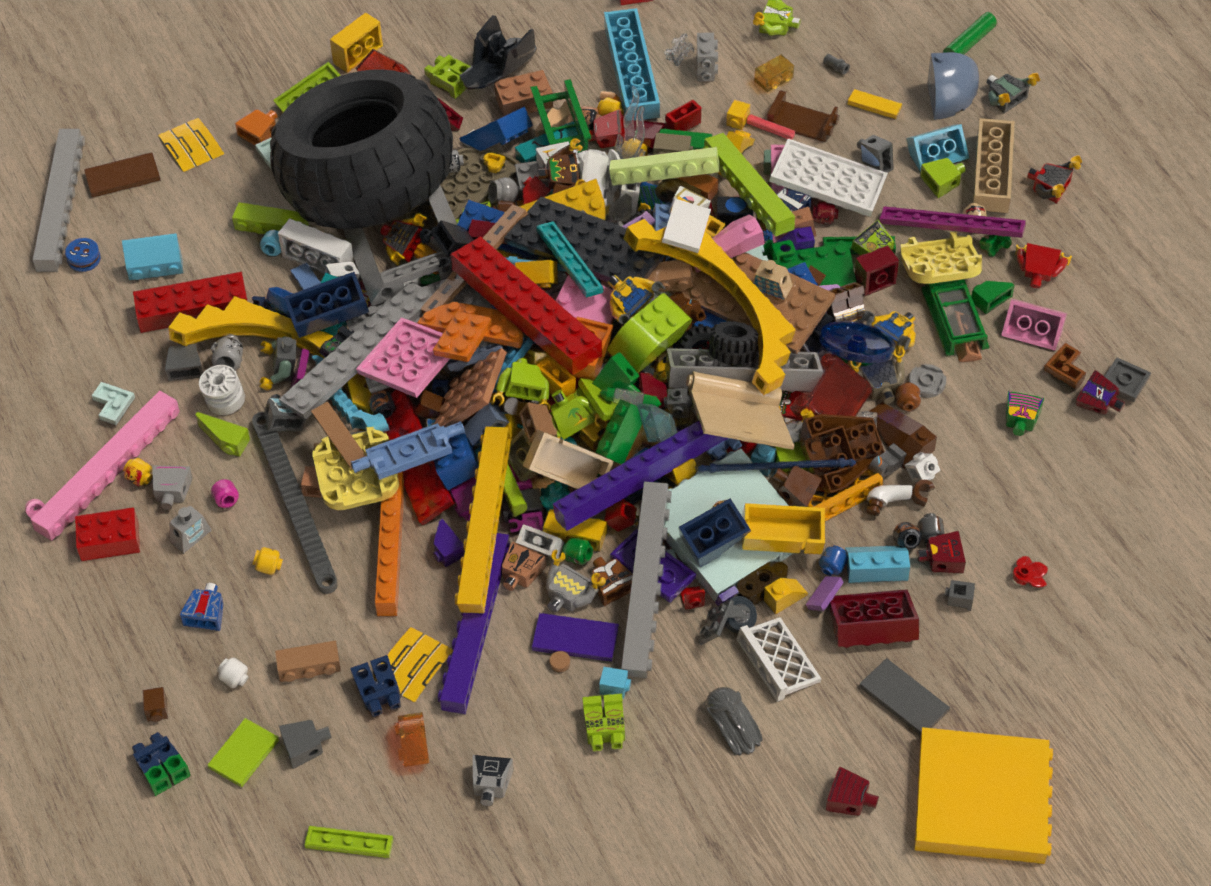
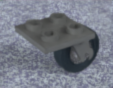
(733, 614)

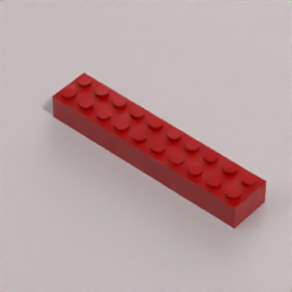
(527, 305)

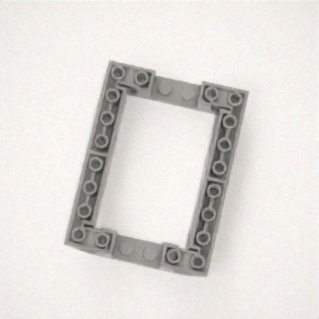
(387, 284)

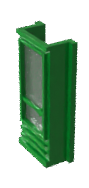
(954, 314)

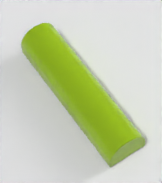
(513, 494)

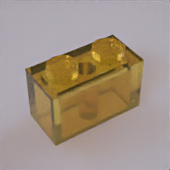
(774, 73)

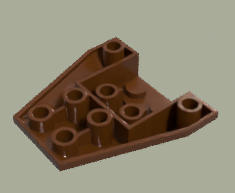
(840, 437)

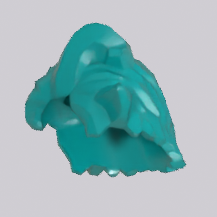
(553, 493)

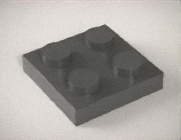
(1128, 378)

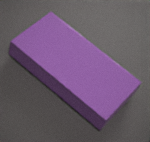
(824, 593)

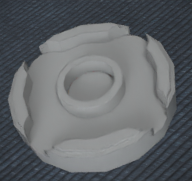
(929, 380)

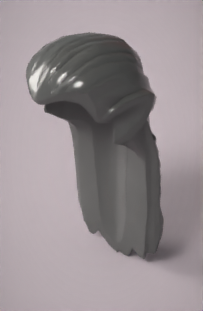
(734, 720)

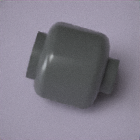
(930, 526)

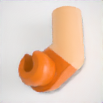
(613, 95)

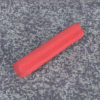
(770, 127)

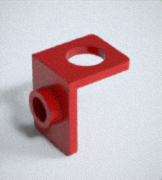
(693, 597)

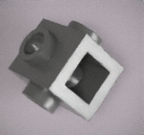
(678, 402)

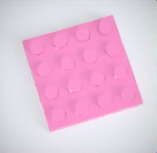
(404, 358)

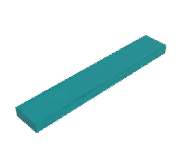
(569, 259)

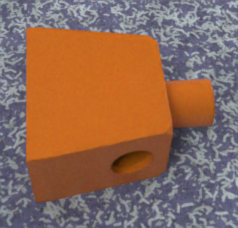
(256, 126)

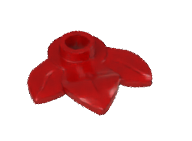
(1029, 572)

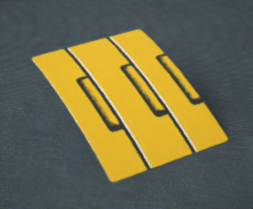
(191, 144)
(416, 661)

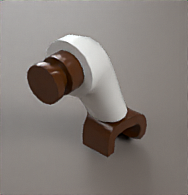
(888, 493)

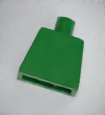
(617, 374)

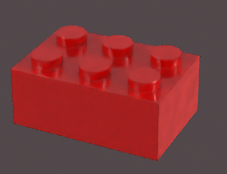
(107, 534)

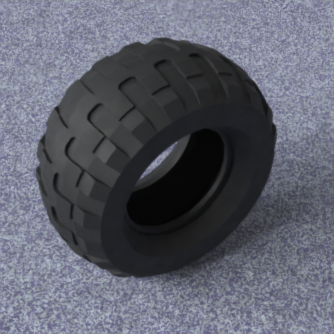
(361, 149)

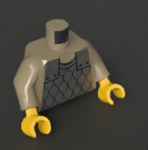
(883, 377)

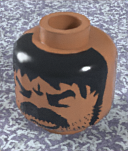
(590, 115)

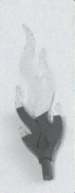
(633, 138)

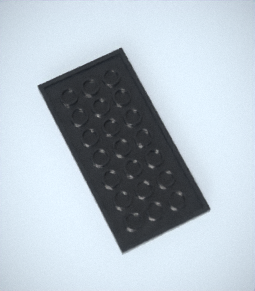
(594, 239)

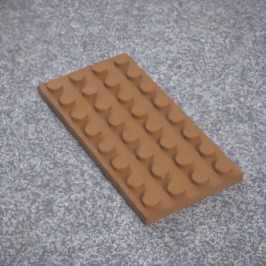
(801, 308)

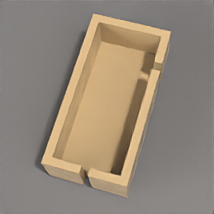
(565, 461)

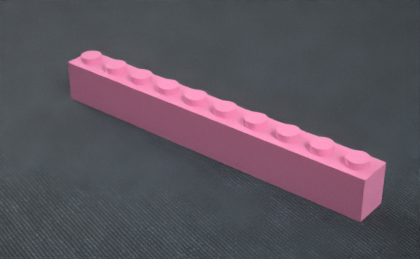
(105, 466)

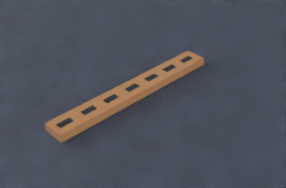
(495, 238)

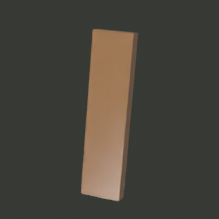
(337, 433)

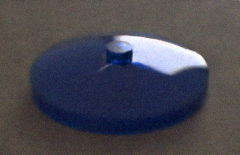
(857, 342)

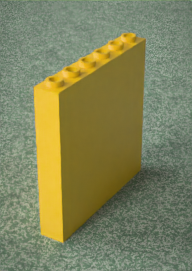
(984, 795)

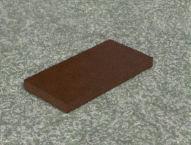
(122, 174)

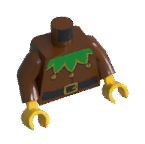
(562, 167)

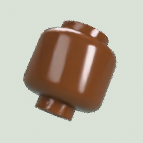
(908, 396)

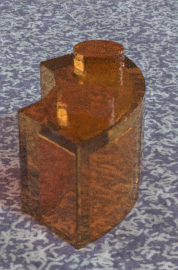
(413, 739)

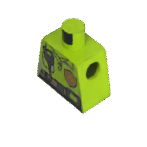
(872, 239)

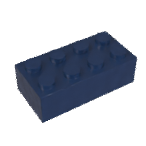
(326, 304)

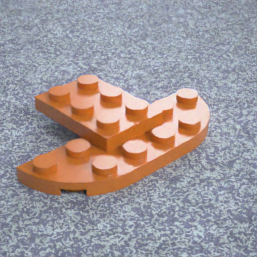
(466, 327)

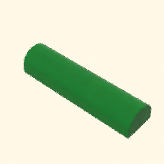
(972, 34)

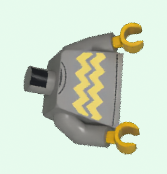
(568, 587)

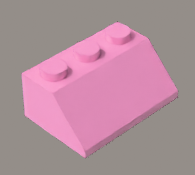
(1034, 324)

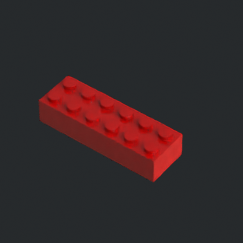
(160, 305)

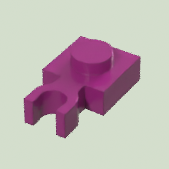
(531, 519)

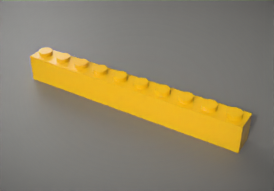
(484, 520)

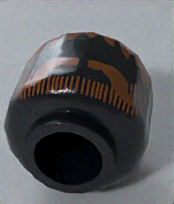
(382, 403)
(907, 535)

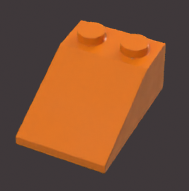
(603, 332)

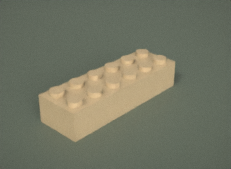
(994, 164)

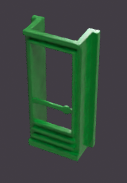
(575, 110)

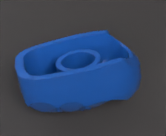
(275, 298)

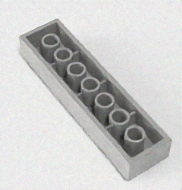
(801, 370)

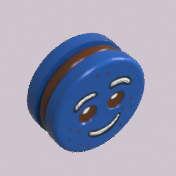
(82, 254)

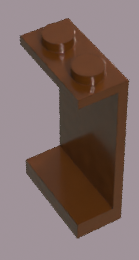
(802, 119)

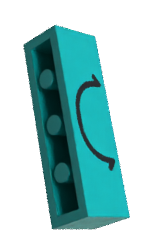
(527, 151)

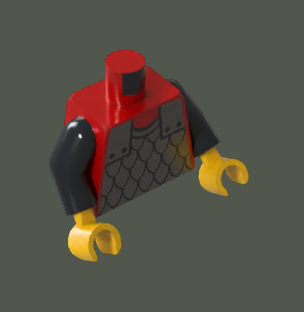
(1054, 179)

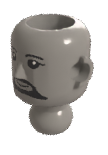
(227, 351)

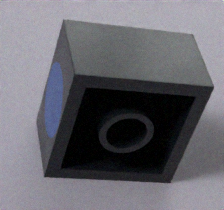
(732, 209)

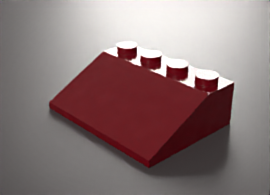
(874, 618)

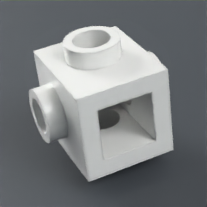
(922, 467)

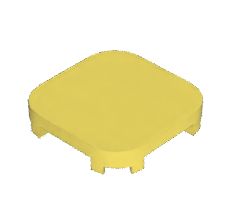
(941, 259)
(344, 488)

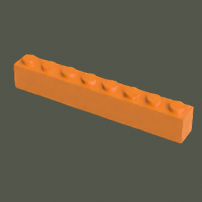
(389, 552)

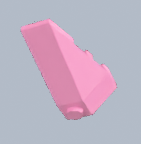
(739, 237)

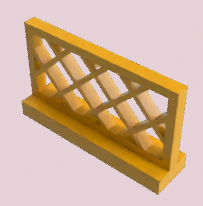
(847, 497)

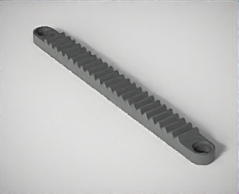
(296, 505)

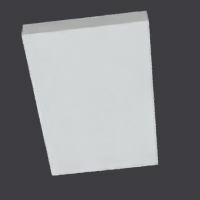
(686, 225)

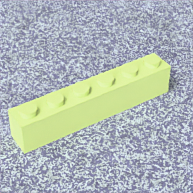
(664, 166)

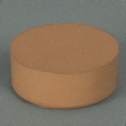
(560, 661)

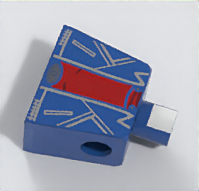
(204, 609)

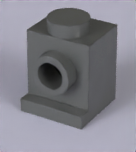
(960, 594)

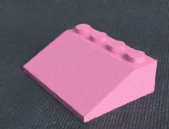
(592, 308)

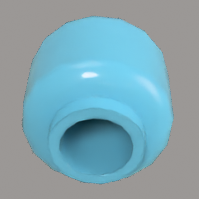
(270, 243)

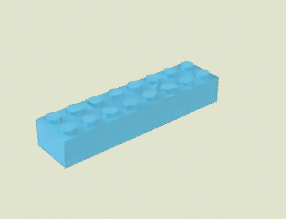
(631, 61)

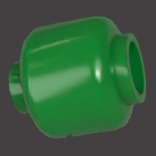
(577, 551)

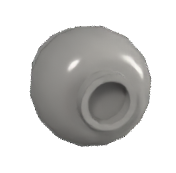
(503, 190)

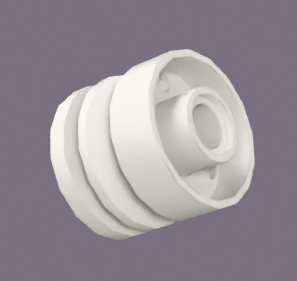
(222, 390)

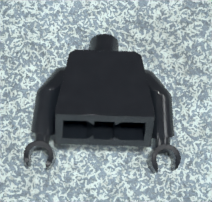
(449, 238)

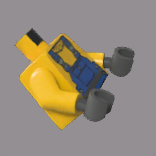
(631, 296)
(898, 327)

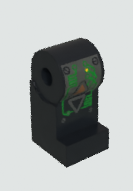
(331, 345)

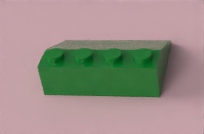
(831, 260)

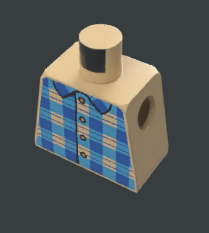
(773, 279)

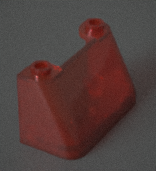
(837, 392)

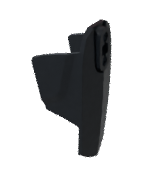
(496, 56)

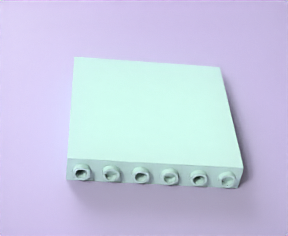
(699, 495)

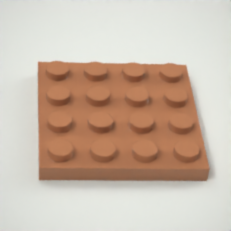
(471, 390)

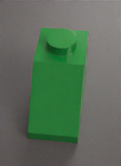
(991, 294)

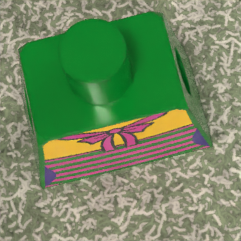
(1022, 411)

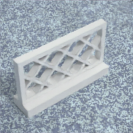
(762, 660)

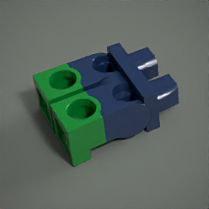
(155, 757)

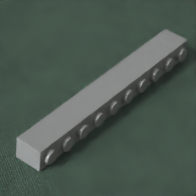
(58, 200)
(645, 579)

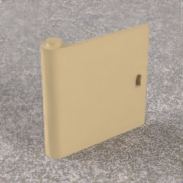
(738, 410)

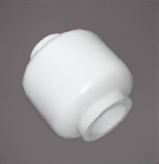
(232, 672)

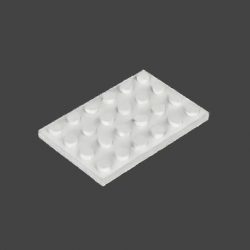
(828, 177)

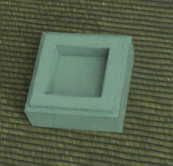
(767, 162)

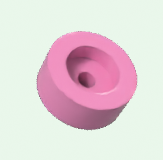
(29, 507)

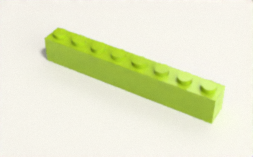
(751, 186)

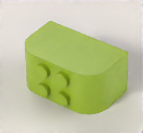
(650, 332)

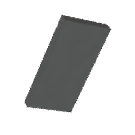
(904, 696)

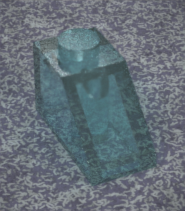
(656, 422)

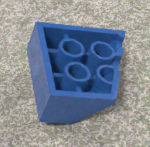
(500, 130)

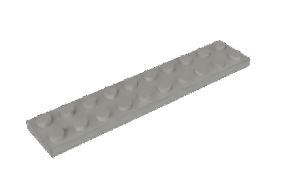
(342, 363)

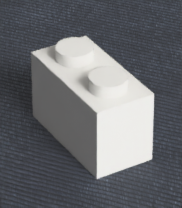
(539, 541)

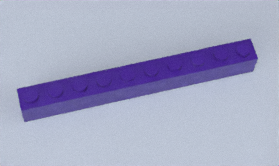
(632, 474)
(470, 641)

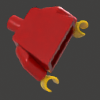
(1040, 263)

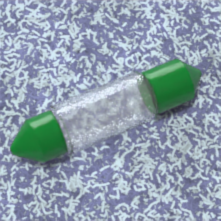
(632, 397)

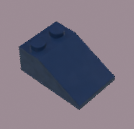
(713, 532)

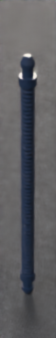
(712, 468)

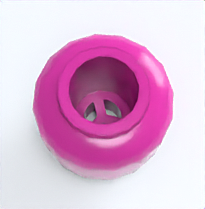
(224, 493)

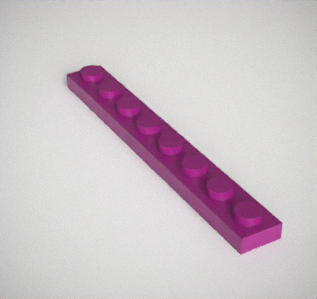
(953, 222)

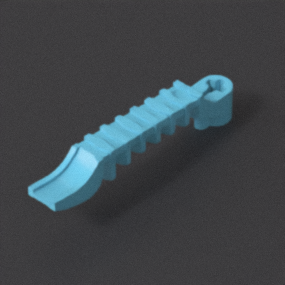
(355, 417)

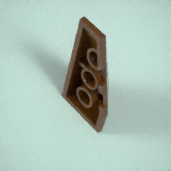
(903, 432)

